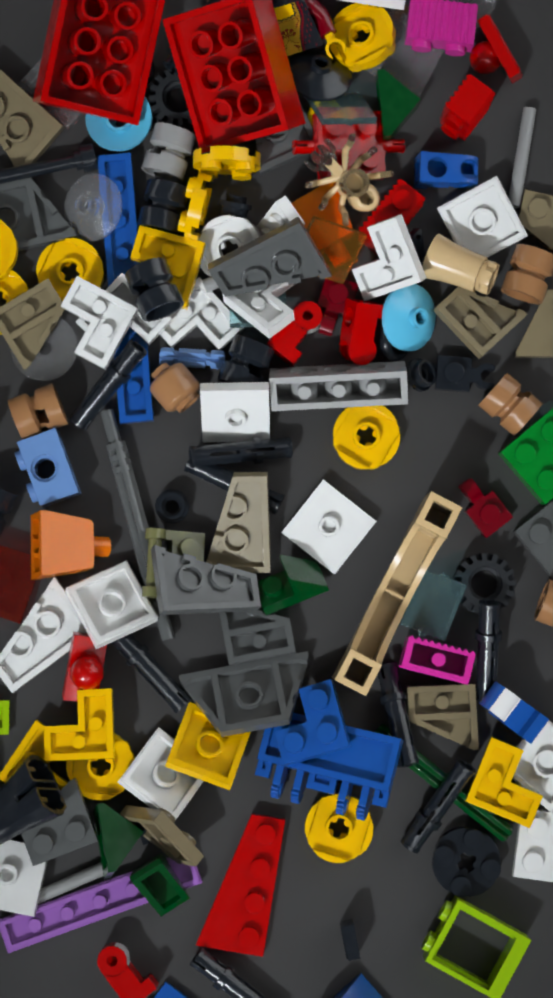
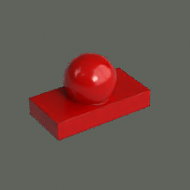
(490, 54)
(83, 666)

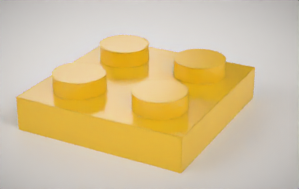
(203, 752)

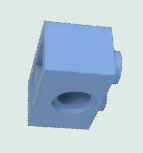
(62, 483)

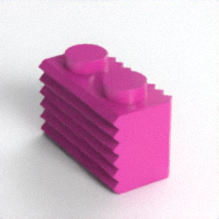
(441, 26)
(437, 659)

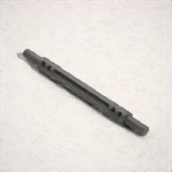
(132, 507)

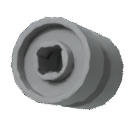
(169, 151)

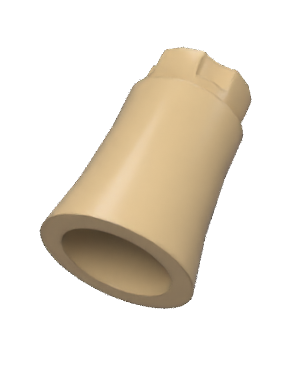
(459, 266)

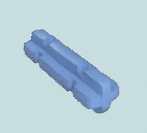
(192, 357)

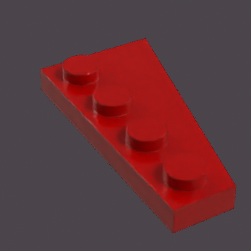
(244, 901)

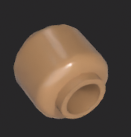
(174, 387)

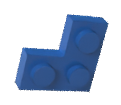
(323, 731)

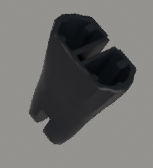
(29, 798)

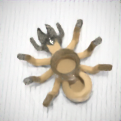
(350, 183)

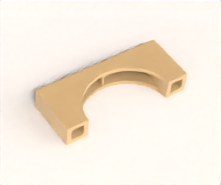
(377, 627)

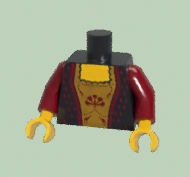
(305, 25)

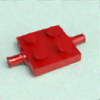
(366, 137)

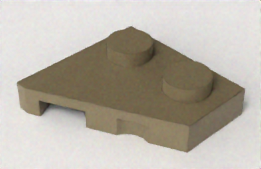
(446, 711)

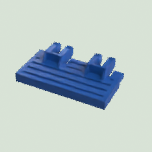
(367, 763)

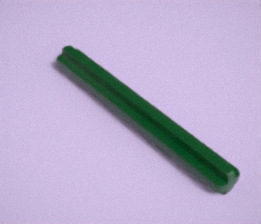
(435, 776)

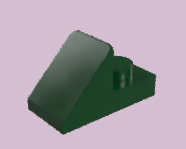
(297, 583)

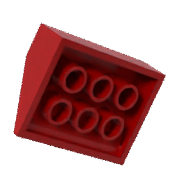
(99, 57)
(234, 72)

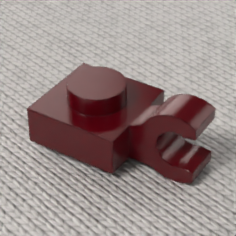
(333, 302)
(486, 511)

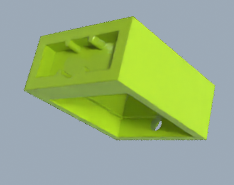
(505, 965)

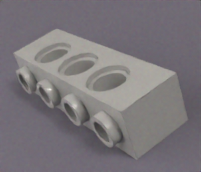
(338, 386)

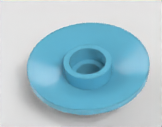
(121, 138)
(408, 318)

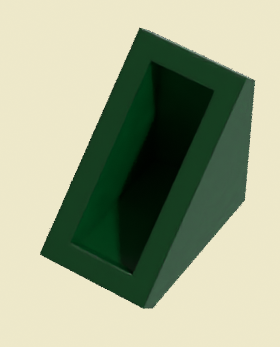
(394, 103)
(115, 837)
(159, 884)

